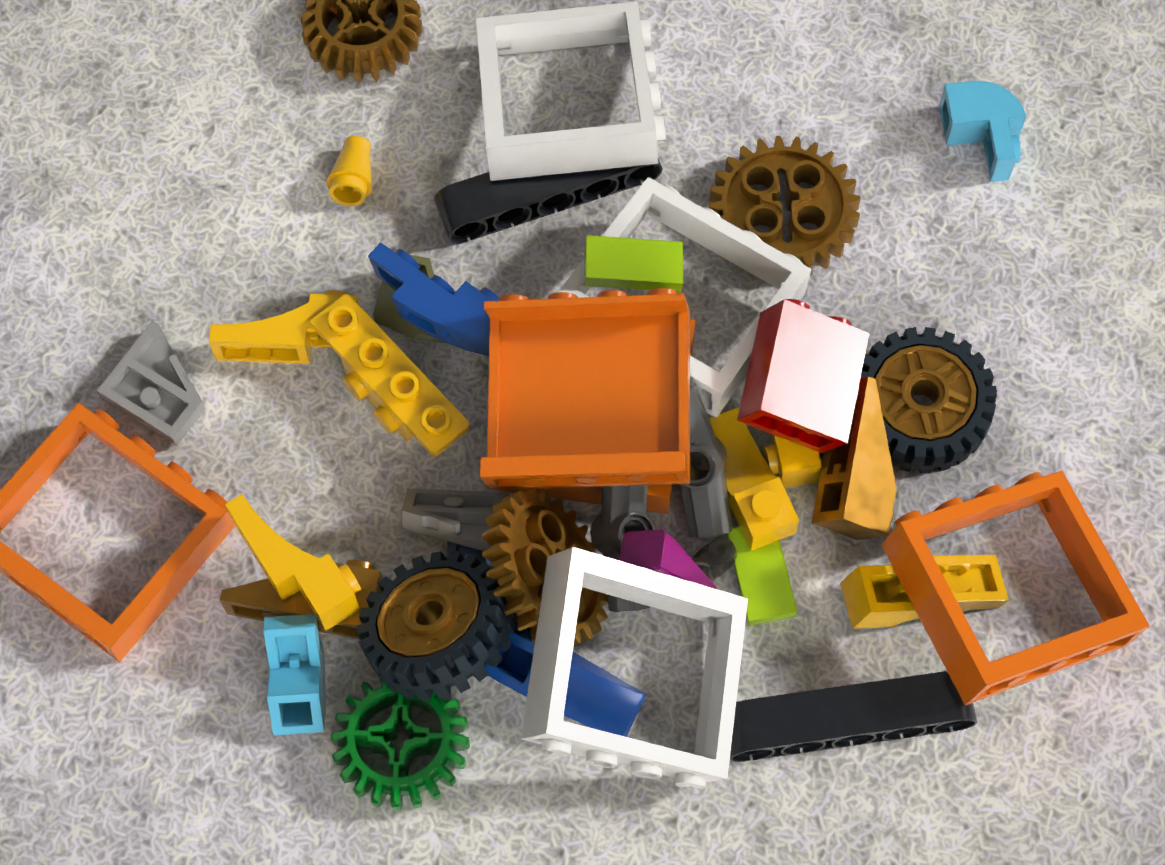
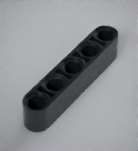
(485, 206)
(848, 713)

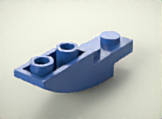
(433, 303)
(592, 693)

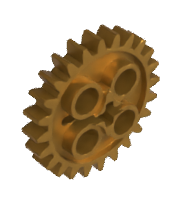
(827, 204)
(521, 537)

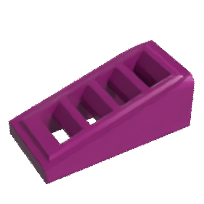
(661, 553)

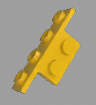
(388, 378)

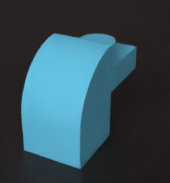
(987, 115)
(295, 675)

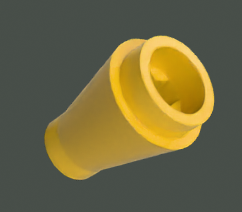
(351, 174)

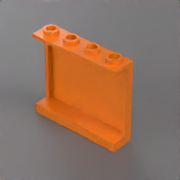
(588, 390)

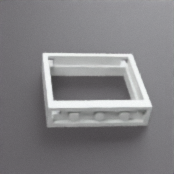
(573, 148)
(727, 241)
(552, 657)

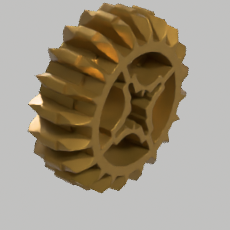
(361, 39)

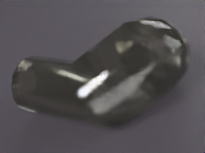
(716, 557)

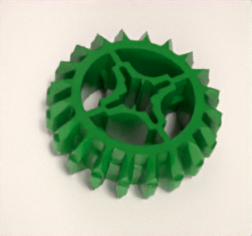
(380, 740)

